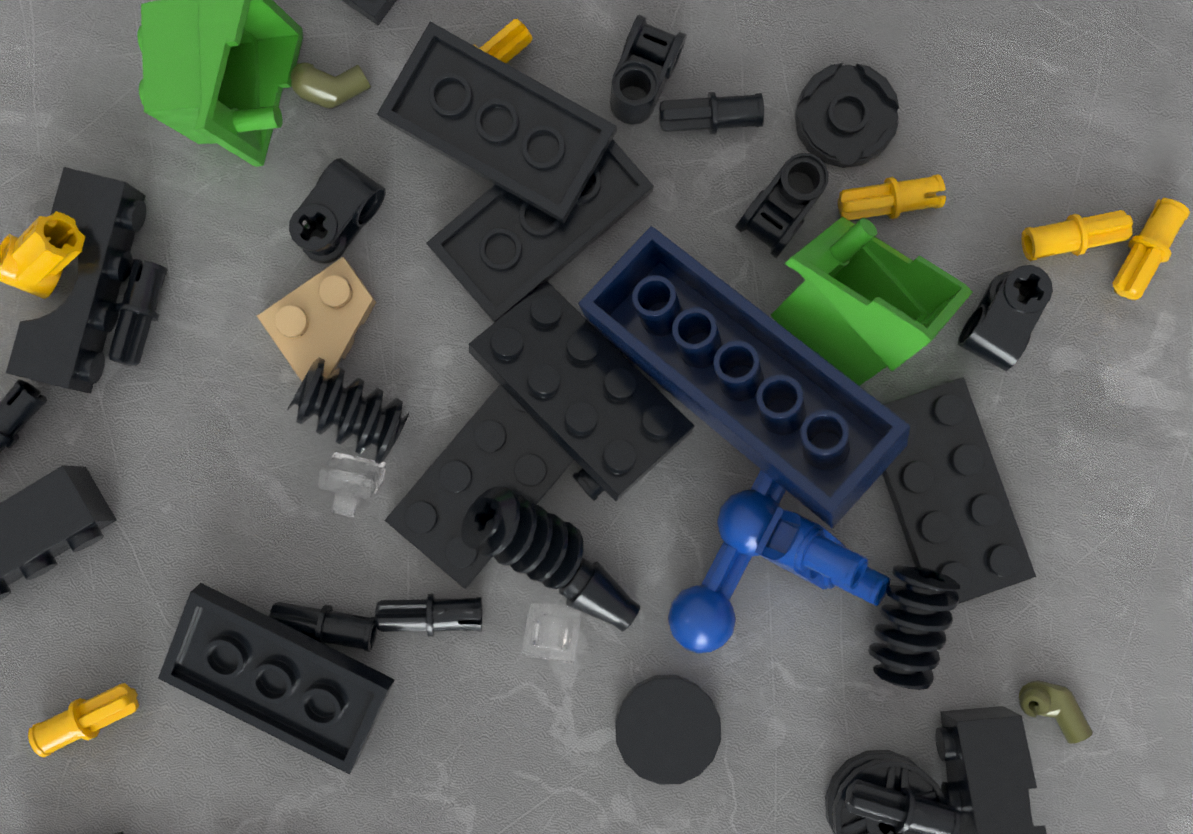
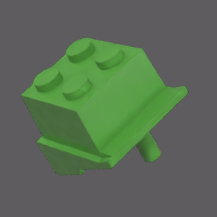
(218, 70)
(866, 300)

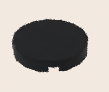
(847, 115)
(667, 729)

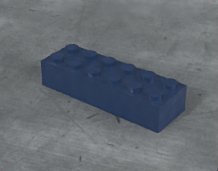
(746, 376)

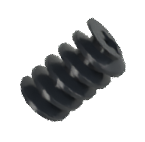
(349, 410)
(523, 537)
(916, 627)

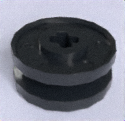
(882, 769)

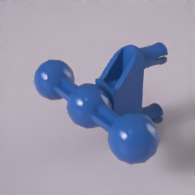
(757, 526)

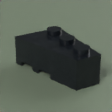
(987, 770)

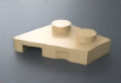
(319, 318)

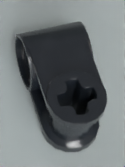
(647, 64)
(337, 204)
(779, 209)
(1001, 323)

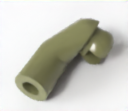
(326, 89)
(1058, 703)

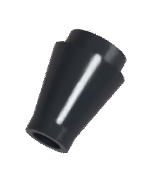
(600, 596)

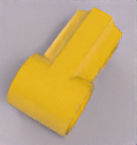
(40, 254)

